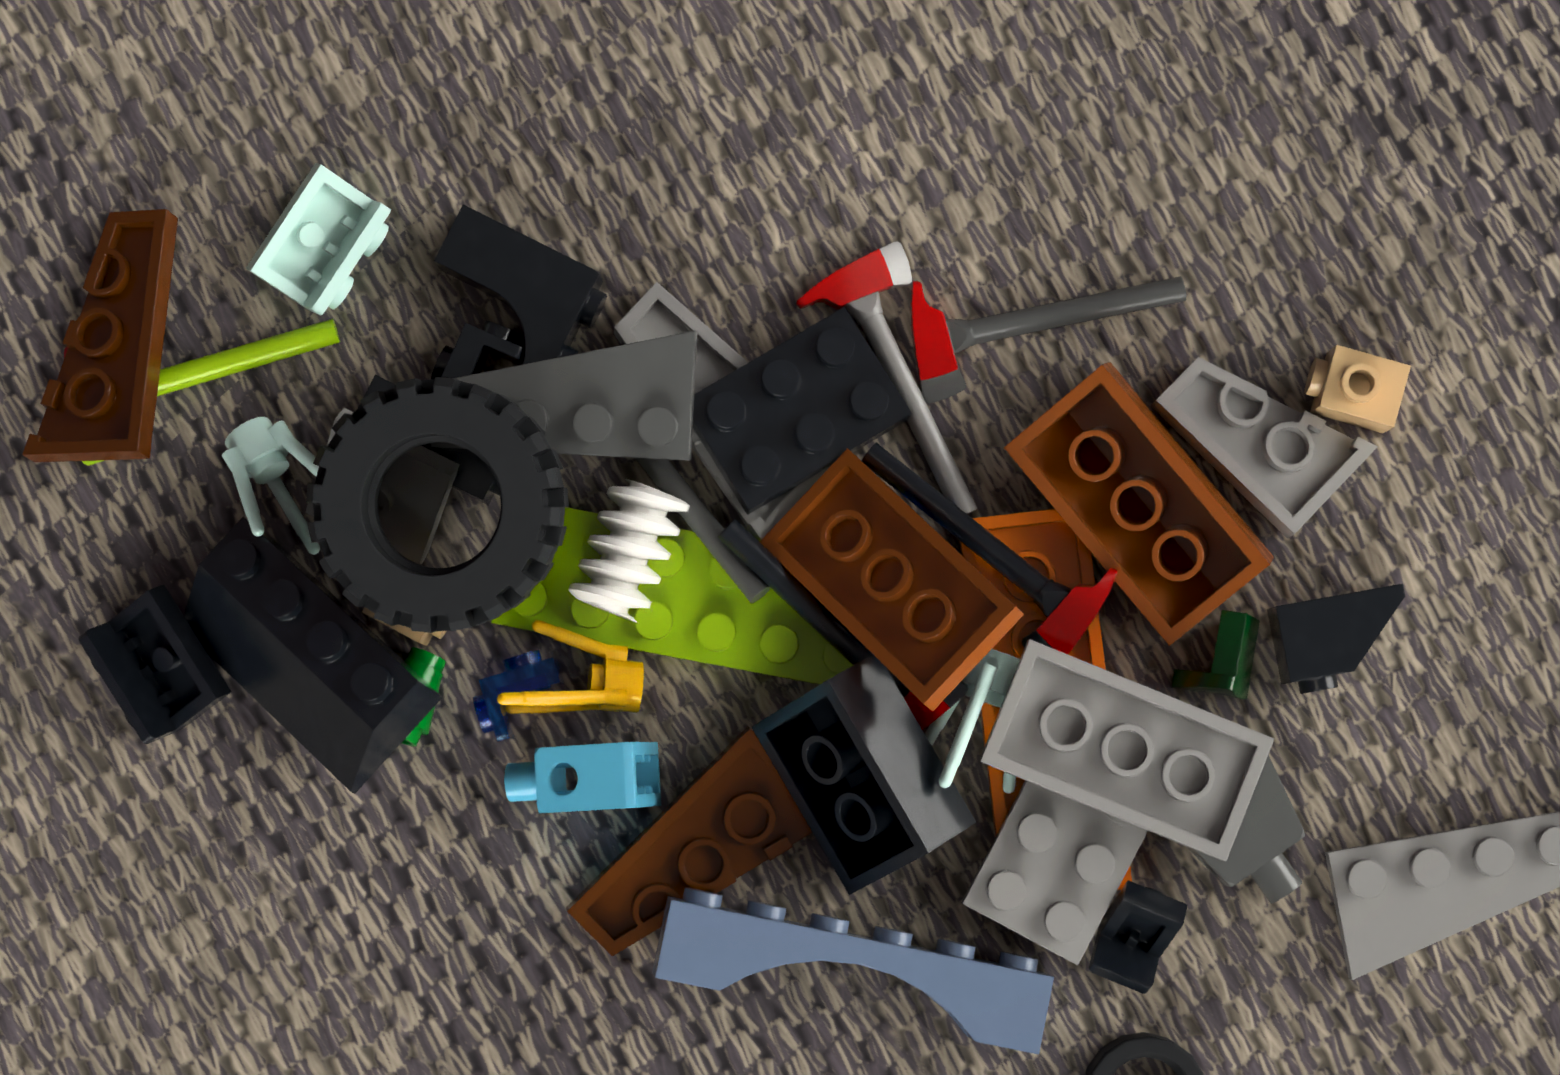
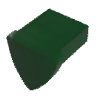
(1231, 659)

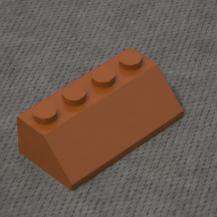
(1139, 503)

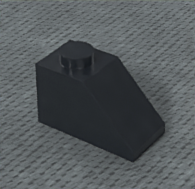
(1329, 634)

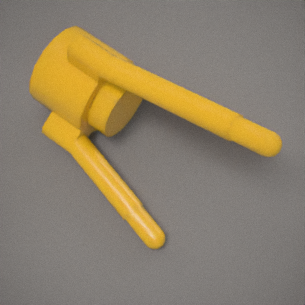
(610, 685)

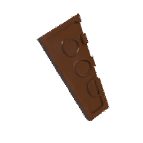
(115, 347)
(701, 841)

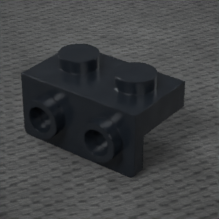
(155, 666)

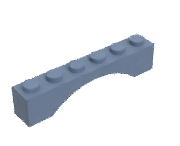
(718, 946)

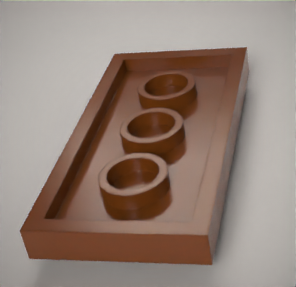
(891, 579)

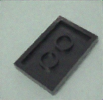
(796, 410)

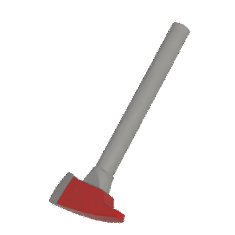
(858, 291)

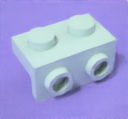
(320, 241)

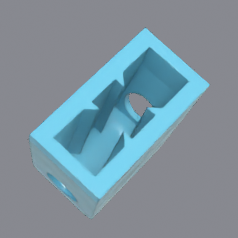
(607, 774)

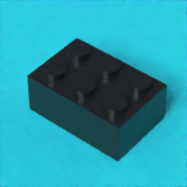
(863, 774)

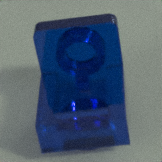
(522, 673)

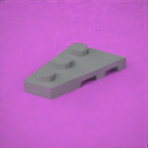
(1264, 449)

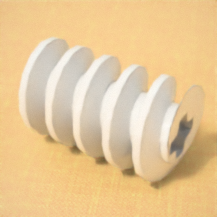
(628, 548)

